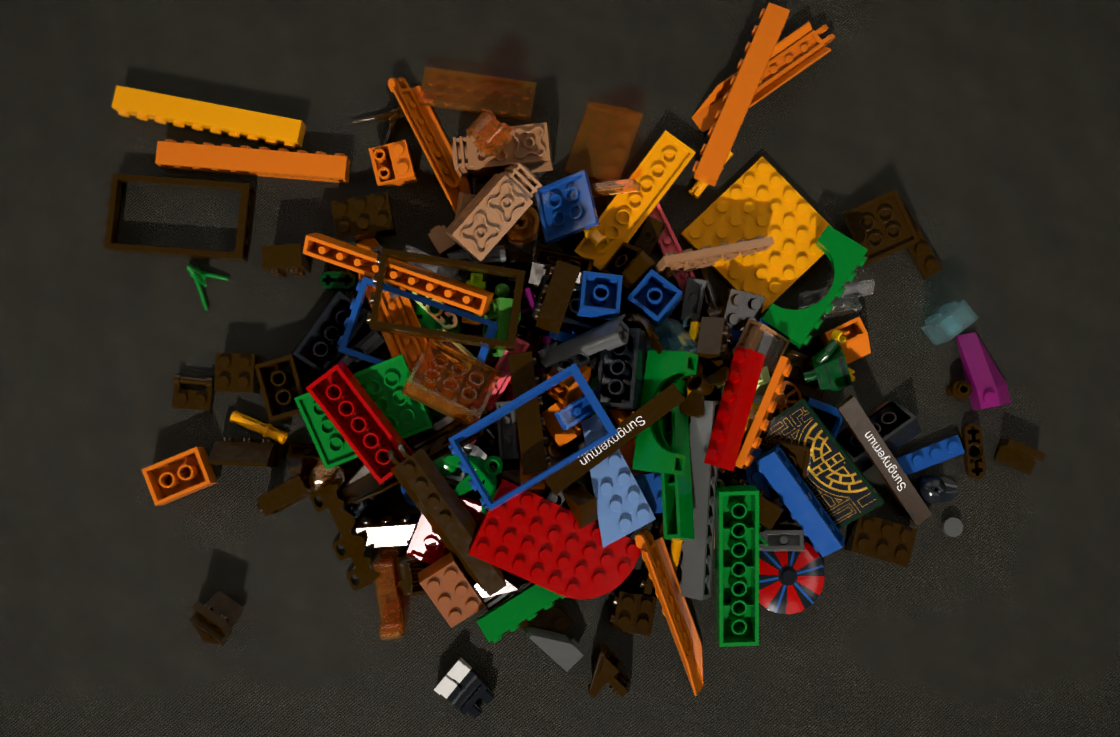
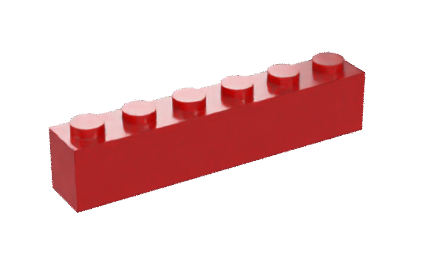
(734, 408)

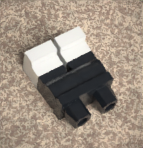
(463, 688)

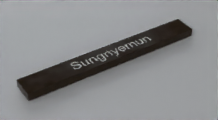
(626, 429)
(883, 460)

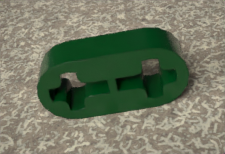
(338, 276)

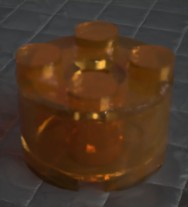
(489, 134)
(528, 231)

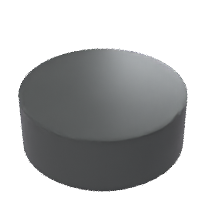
(952, 526)

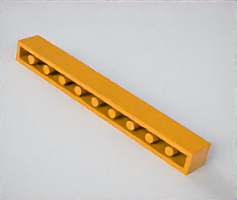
(208, 116)

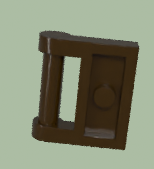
(192, 398)

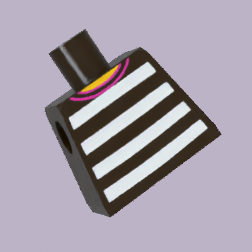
(492, 601)

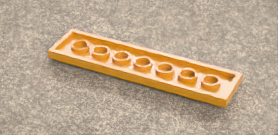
(631, 209)

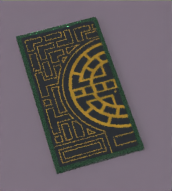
(831, 472)

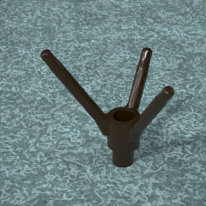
(390, 116)

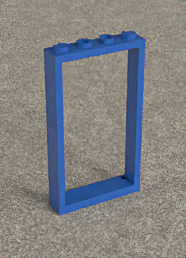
(356, 305)
(466, 465)

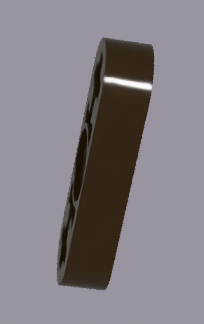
(967, 457)

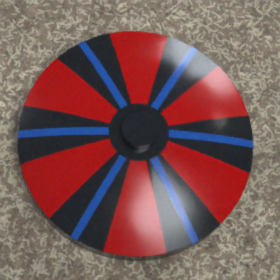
(790, 579)

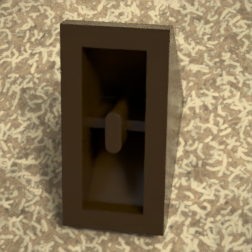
(581, 504)

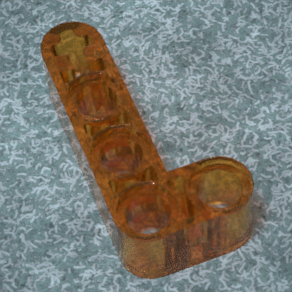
(389, 602)

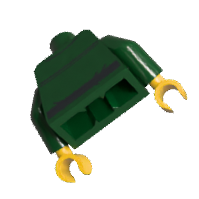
(831, 366)

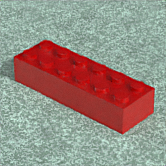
(357, 419)

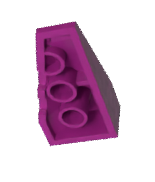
(980, 371)

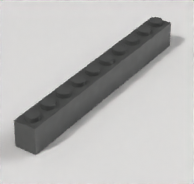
(698, 552)

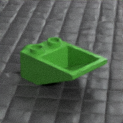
(500, 312)

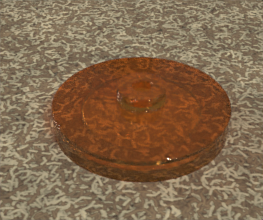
(321, 477)

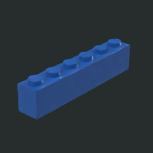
(800, 501)

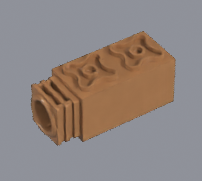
(528, 146)
(494, 210)

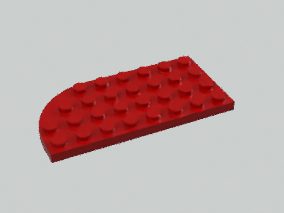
(549, 548)

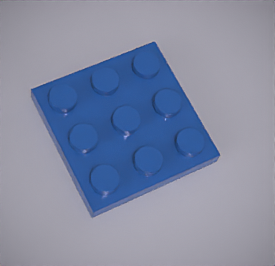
(566, 207)

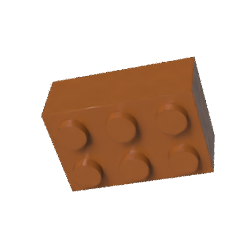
(450, 590)

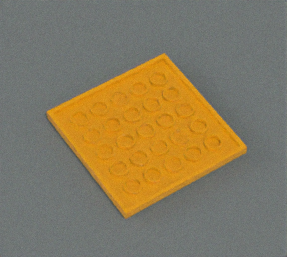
(757, 206)

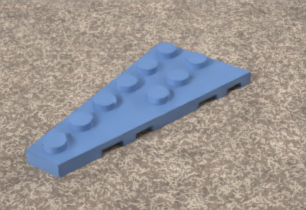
(617, 494)

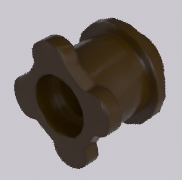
(954, 389)

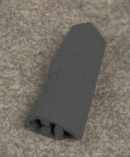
(578, 349)

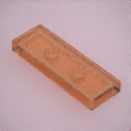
(615, 187)

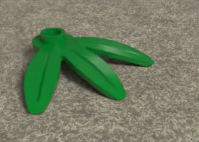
(483, 470)

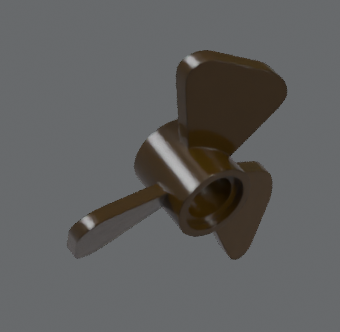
(701, 387)

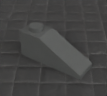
(557, 646)

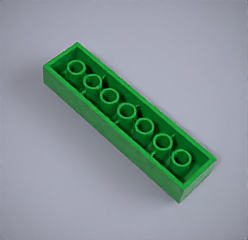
(737, 565)

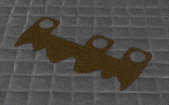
(353, 544)

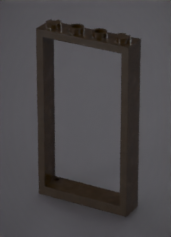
(243, 227)
(379, 277)

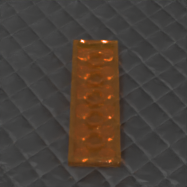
(477, 93)

